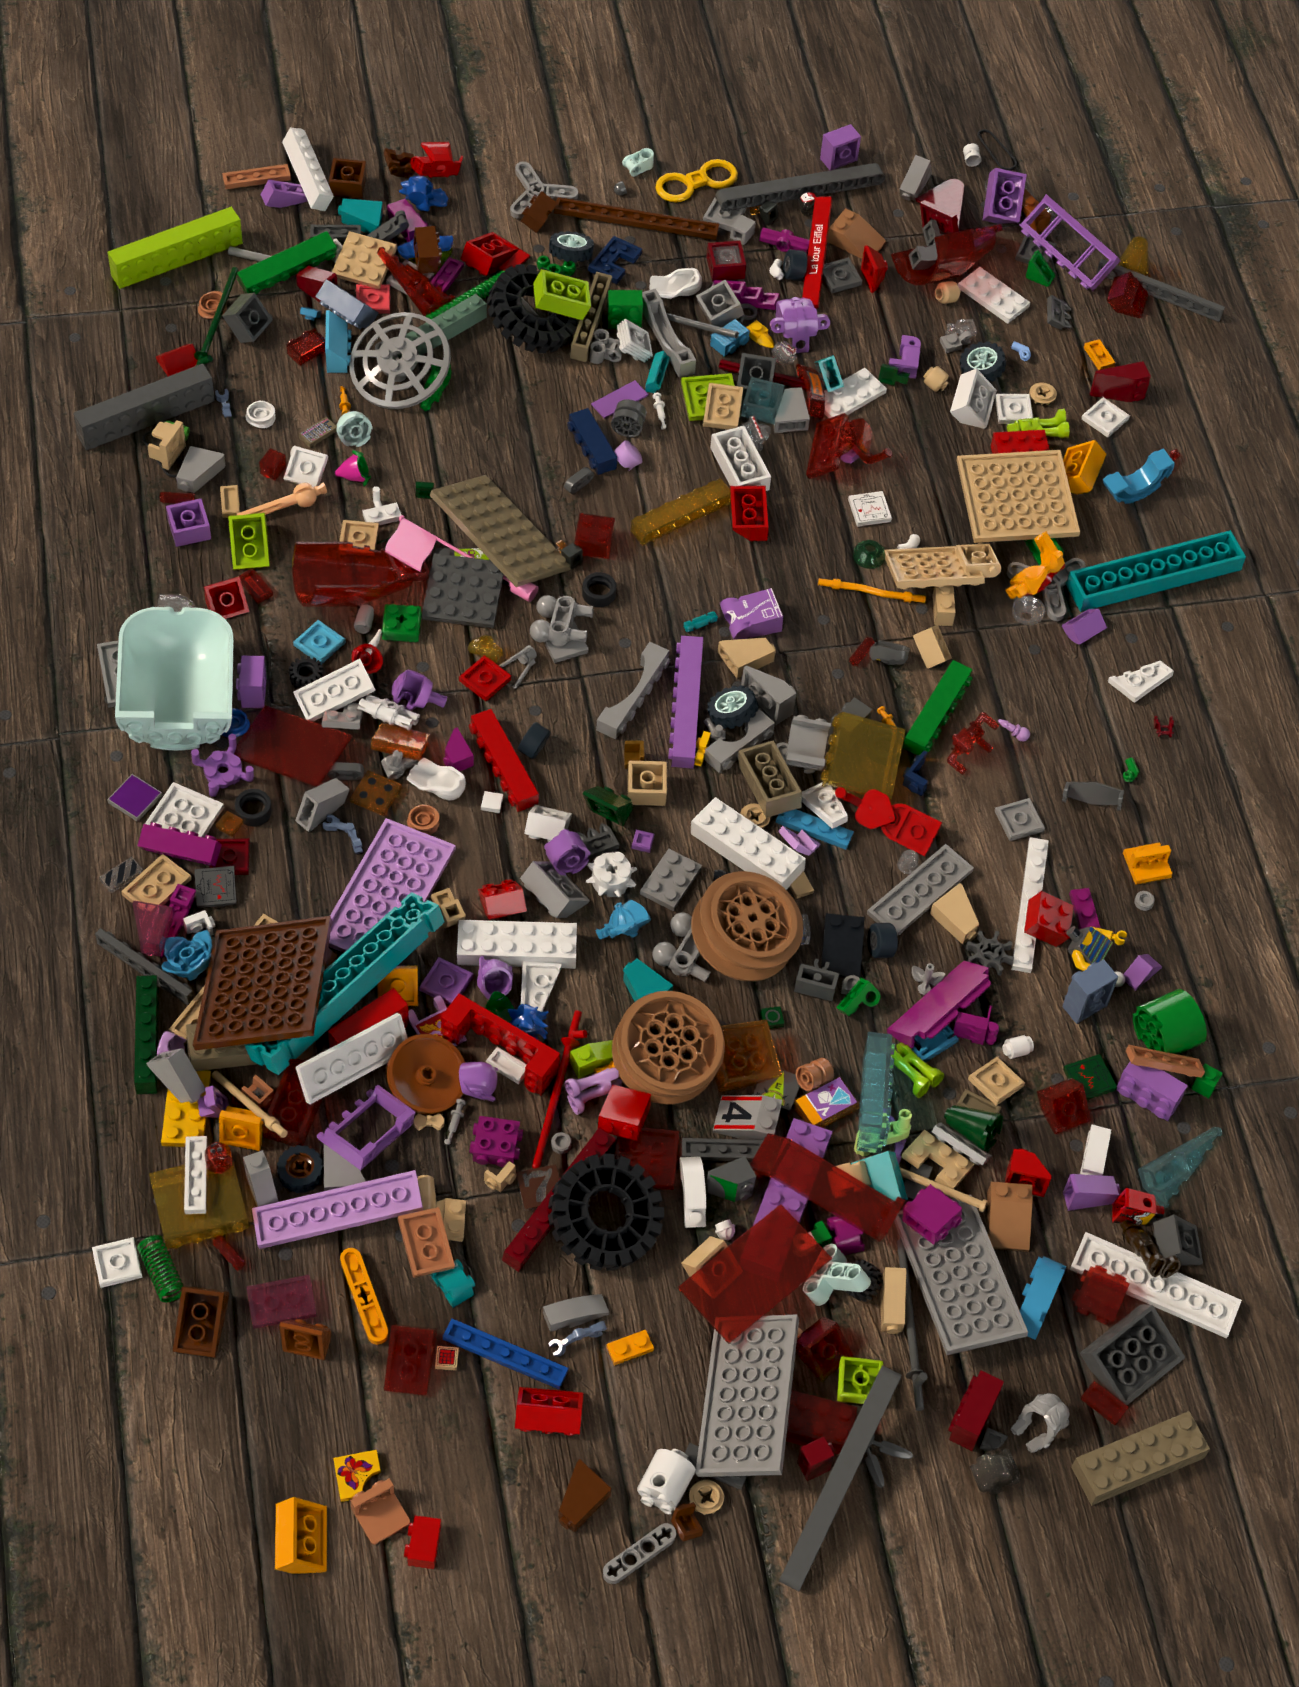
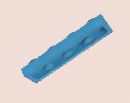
(815, 828)

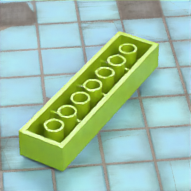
(175, 247)

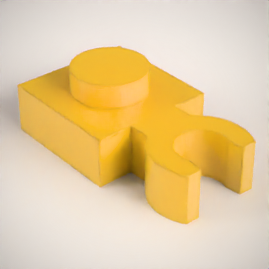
(701, 744)

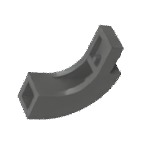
(925, 257)

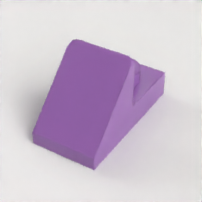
(212, 1103)

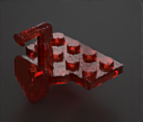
(837, 437)

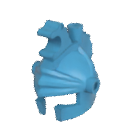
(625, 920)

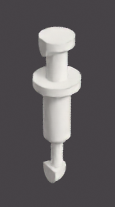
(660, 410)

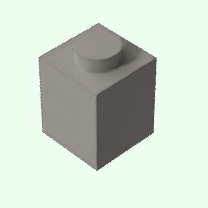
(743, 229)

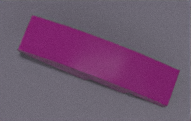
(752, 295)

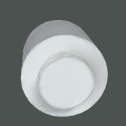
(1018, 1046)

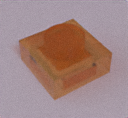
(229, 823)

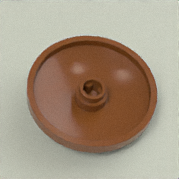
(425, 1073)

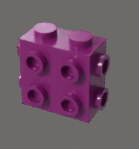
(496, 1141)
(932, 1214)

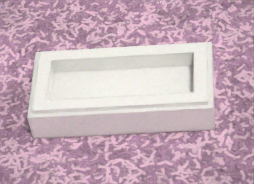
(507, 1065)

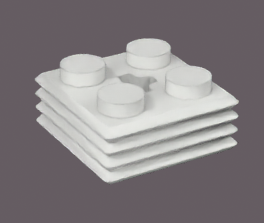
(634, 341)

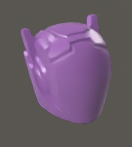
(494, 976)
(478, 1080)

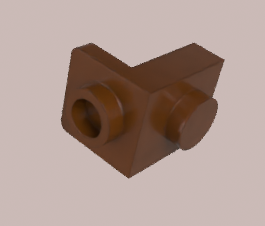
(686, 1522)

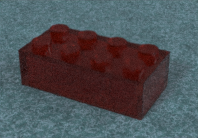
(291, 1108)
(818, 1417)

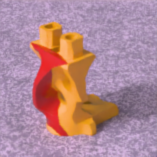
(1036, 578)

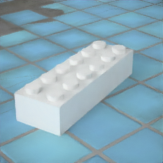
(746, 843)
(516, 942)

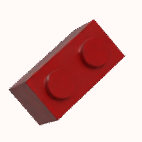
(423, 1542)

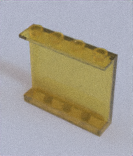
(862, 755)
(223, 1207)

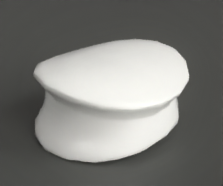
(260, 414)

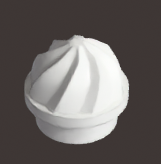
(725, 1230)

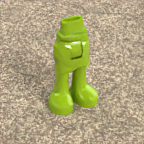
(1057, 425)

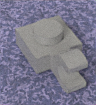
(954, 342)

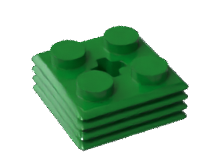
(401, 623)

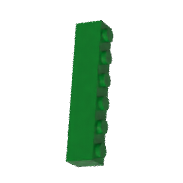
(287, 263)
(937, 708)

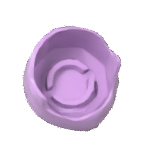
(628, 455)
(170, 1041)

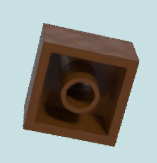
(348, 178)
(426, 249)

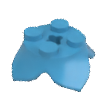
(187, 957)

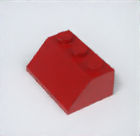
(749, 512)
(549, 1411)

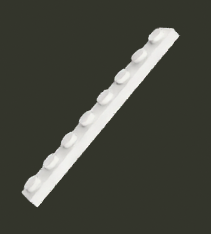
(1032, 885)

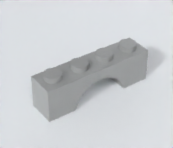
(723, 754)

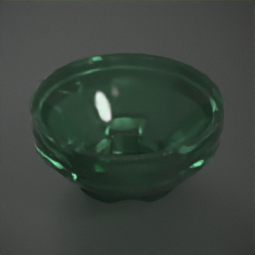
(866, 558)

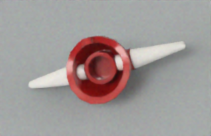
(369, 654)

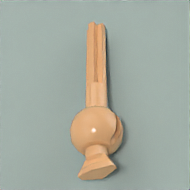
(303, 495)

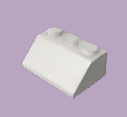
(973, 399)

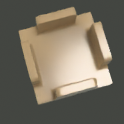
(171, 445)

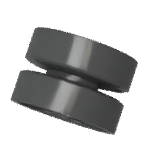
(628, 418)

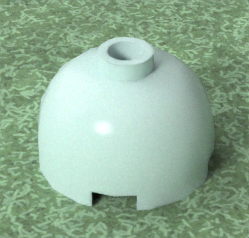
(354, 428)

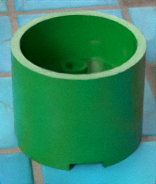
(1170, 1023)

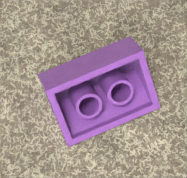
(1004, 196)

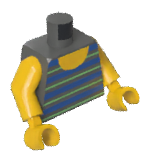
(1091, 944)

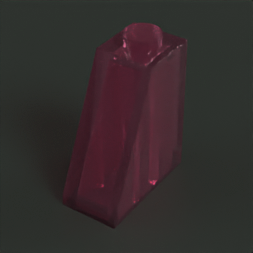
(152, 926)

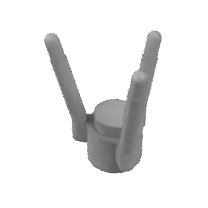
(525, 656)

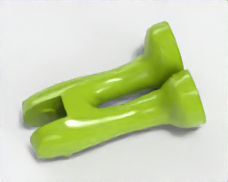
(906, 1058)

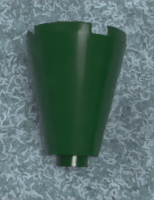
(975, 1125)

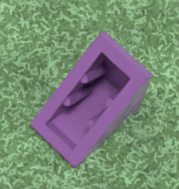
(1141, 971)

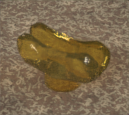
(485, 646)

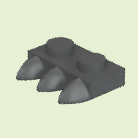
(1057, 313)
(599, 843)

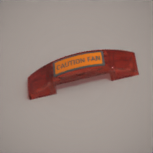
(815, 390)

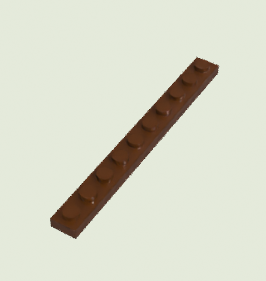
(636, 218)

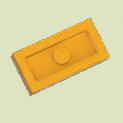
(1099, 354)
(630, 1347)

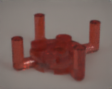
(967, 737)

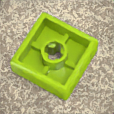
(849, 1371)

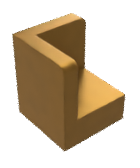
(633, 752)

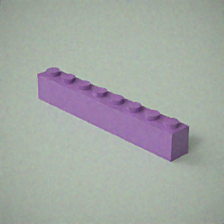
(686, 702)

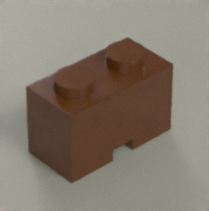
(538, 212)

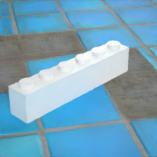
(307, 169)

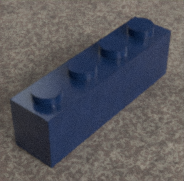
(592, 441)

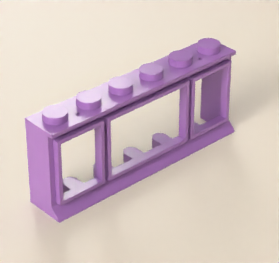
(1039, 240)

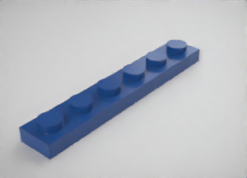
(505, 1353)

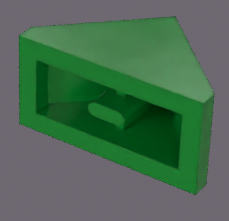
(1039, 270)

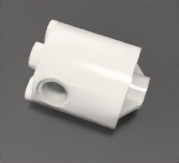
(666, 1480)

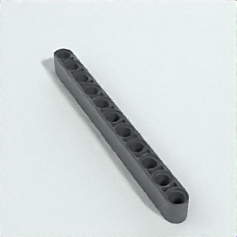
(795, 187)
(840, 1478)

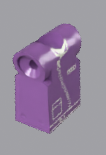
(753, 615)

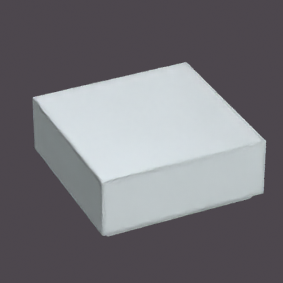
(492, 802)

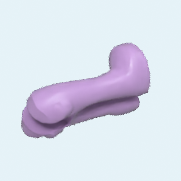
(604, 1082)

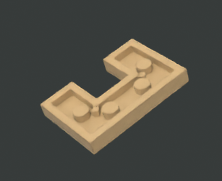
(928, 1146)

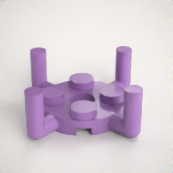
(223, 759)

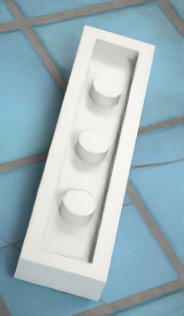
(195, 1175)

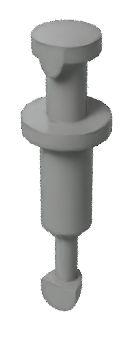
(457, 1114)

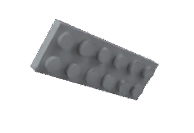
(921, 889)

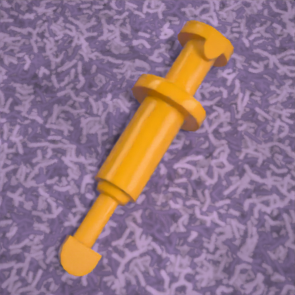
(344, 405)
(886, 718)

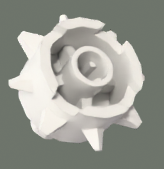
(611, 874)

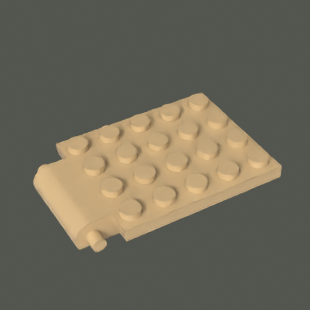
(942, 565)

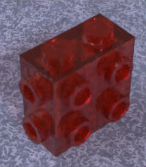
(1100, 1294)

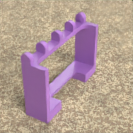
(363, 1157)

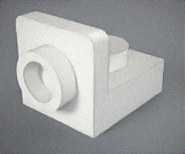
(197, 922)

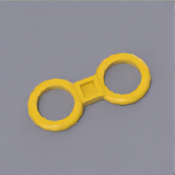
(696, 180)

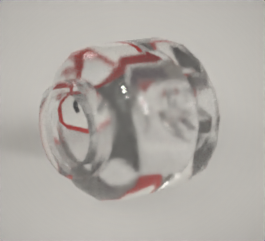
(784, 353)

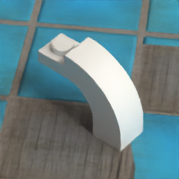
(693, 1191)

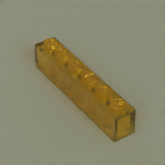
(681, 511)

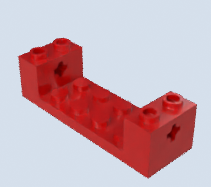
(540, 1059)

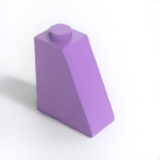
(1090, 1191)

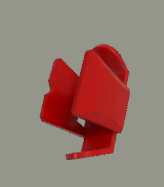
(438, 162)

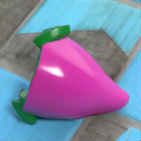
(354, 468)

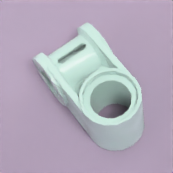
(640, 161)

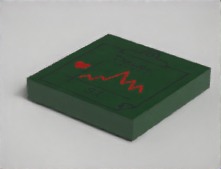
(1093, 1075)

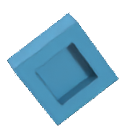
(310, 313)

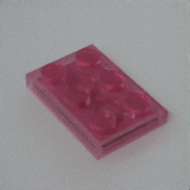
(281, 1301)

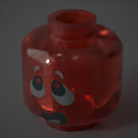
(218, 1157)

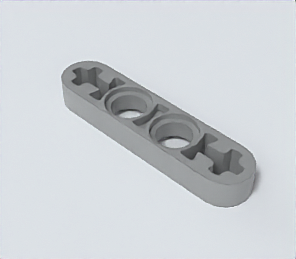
(641, 1556)

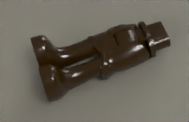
(1148, 1251)

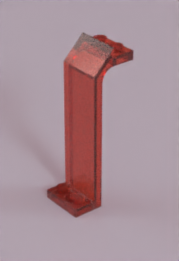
(826, 1185)

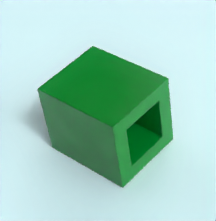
(1208, 1082)

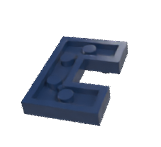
(609, 255)

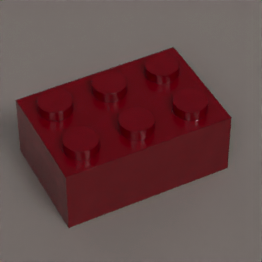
(974, 1409)

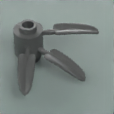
(887, 1448)

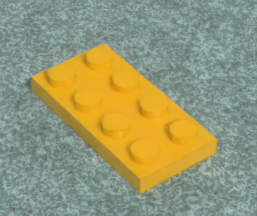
(183, 1119)

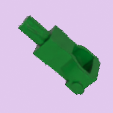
(427, 404)

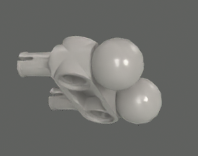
(563, 613)
(666, 954)

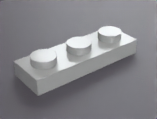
(960, 1144)

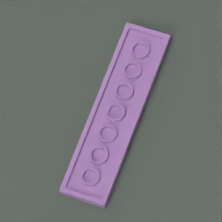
(337, 1209)

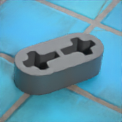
(579, 480)
(346, 771)

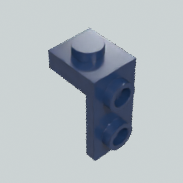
(913, 781)

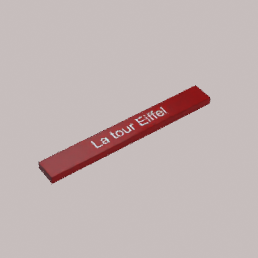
(817, 249)

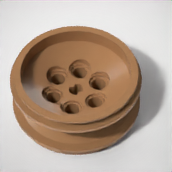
(647, 1071)

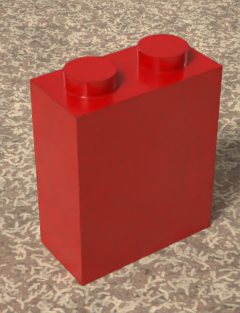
(624, 1112)

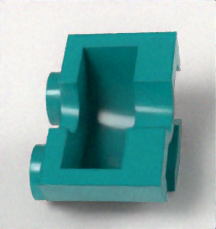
(455, 1284)

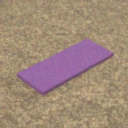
(606, 405)

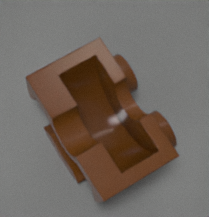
(399, 164)

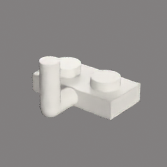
(381, 514)

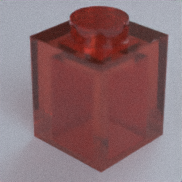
(272, 464)

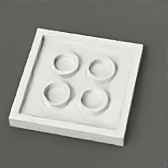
(186, 810)

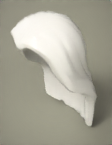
(678, 283)
(441, 780)

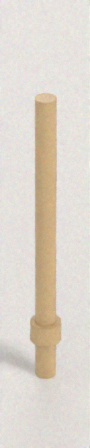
(270, 1122)

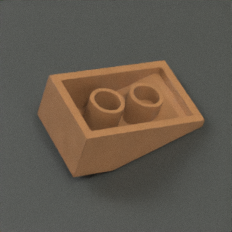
(852, 233)
(1009, 1215)

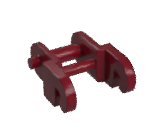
(1157, 726)

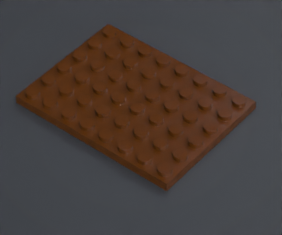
(263, 983)

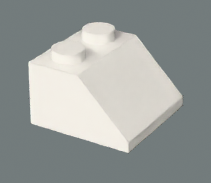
(546, 822)

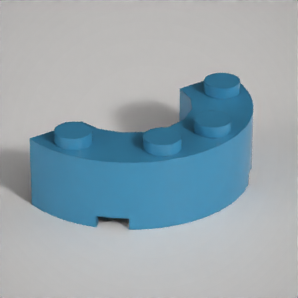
(1143, 481)
(1040, 1293)

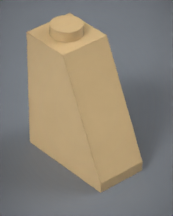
(744, 652)
(956, 914)
(893, 1300)

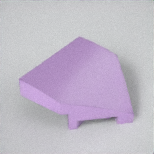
(802, 842)

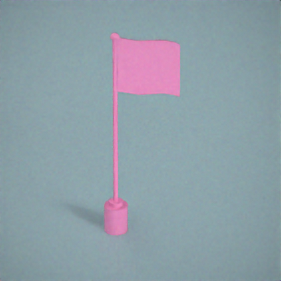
(414, 544)

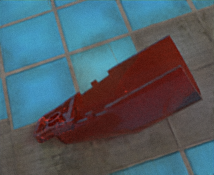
(955, 255)
(348, 574)

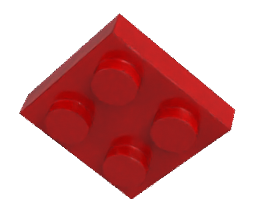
(485, 678)

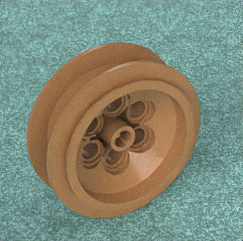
(730, 941)

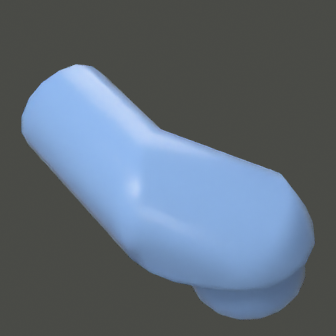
(1023, 350)

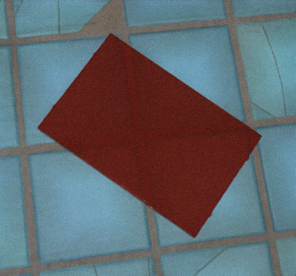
(291, 746)

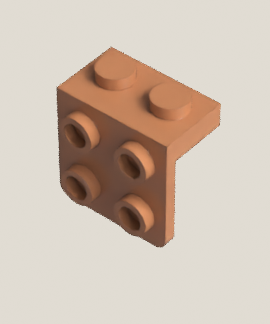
(379, 1511)

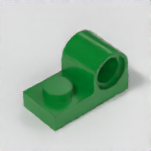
(858, 995)

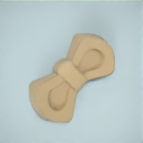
(421, 1121)

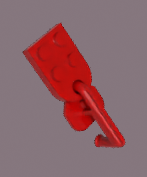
(911, 827)

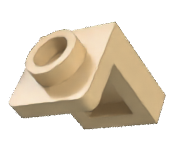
(499, 1182)

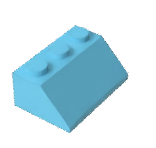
(337, 344)

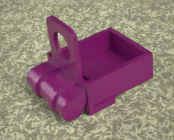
(976, 1028)

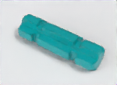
(700, 621)

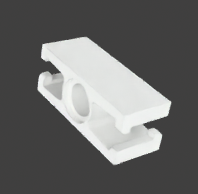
(1095, 1151)

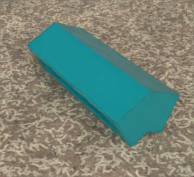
(657, 372)

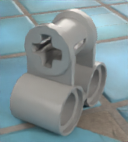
(604, 348)

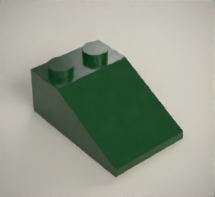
(608, 805)

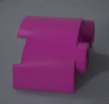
(847, 1236)

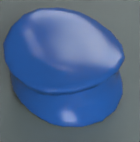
(239, 723)

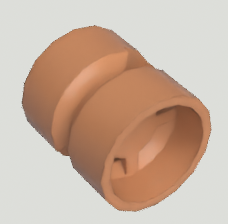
(814, 1074)

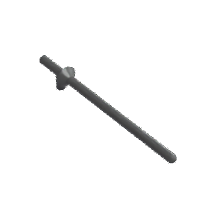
(915, 1374)

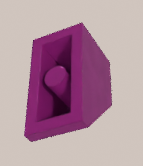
(458, 752)

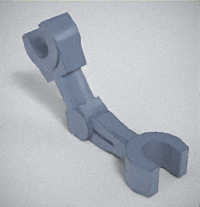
(225, 406)
(348, 828)
(593, 1331)

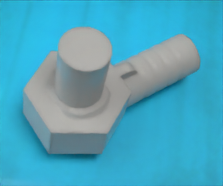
(716, 732)

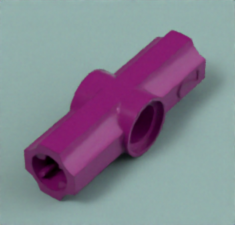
(784, 240)

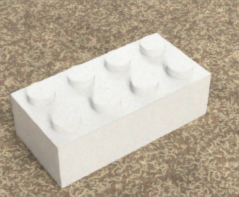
(739, 458)

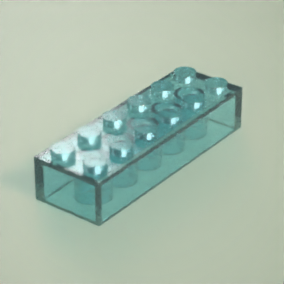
(875, 1093)

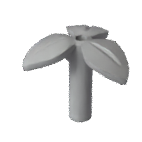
(926, 977)

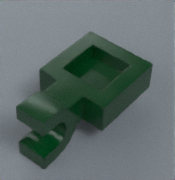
(890, 374)

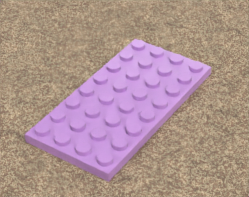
(393, 867)

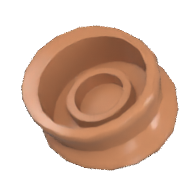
(208, 304)
(424, 819)

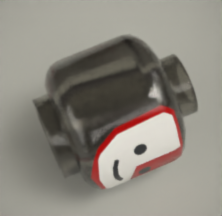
(806, 204)

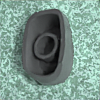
(889, 653)

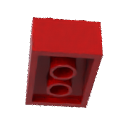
(487, 253)

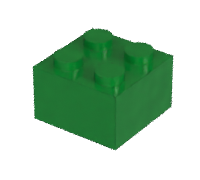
(624, 305)

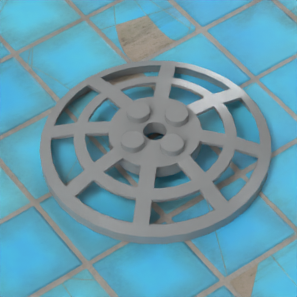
(404, 365)

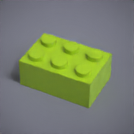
(562, 294)

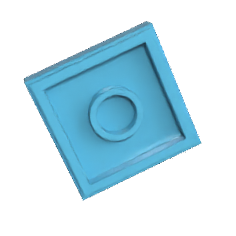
(319, 642)

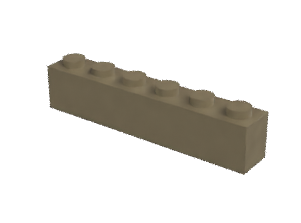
(585, 331)

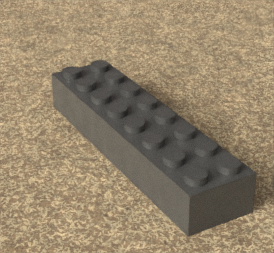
(144, 407)

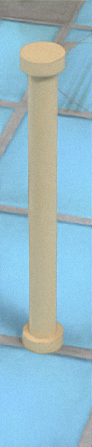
(946, 1190)

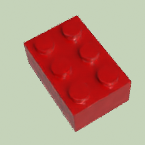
(1019, 441)

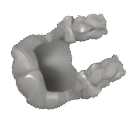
(1055, 1416)

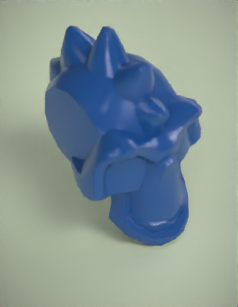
(421, 193)

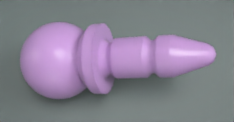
(1021, 733)

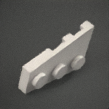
(1141, 682)
(825, 805)
(538, 982)

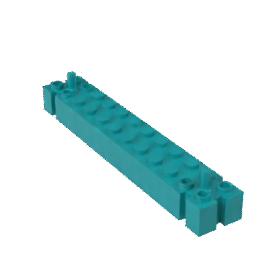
(357, 973)

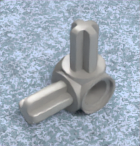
(396, 766)

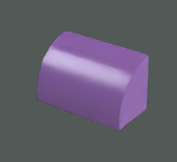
(1084, 626)

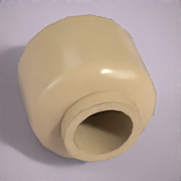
(947, 292)
(936, 378)

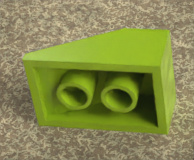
(249, 541)

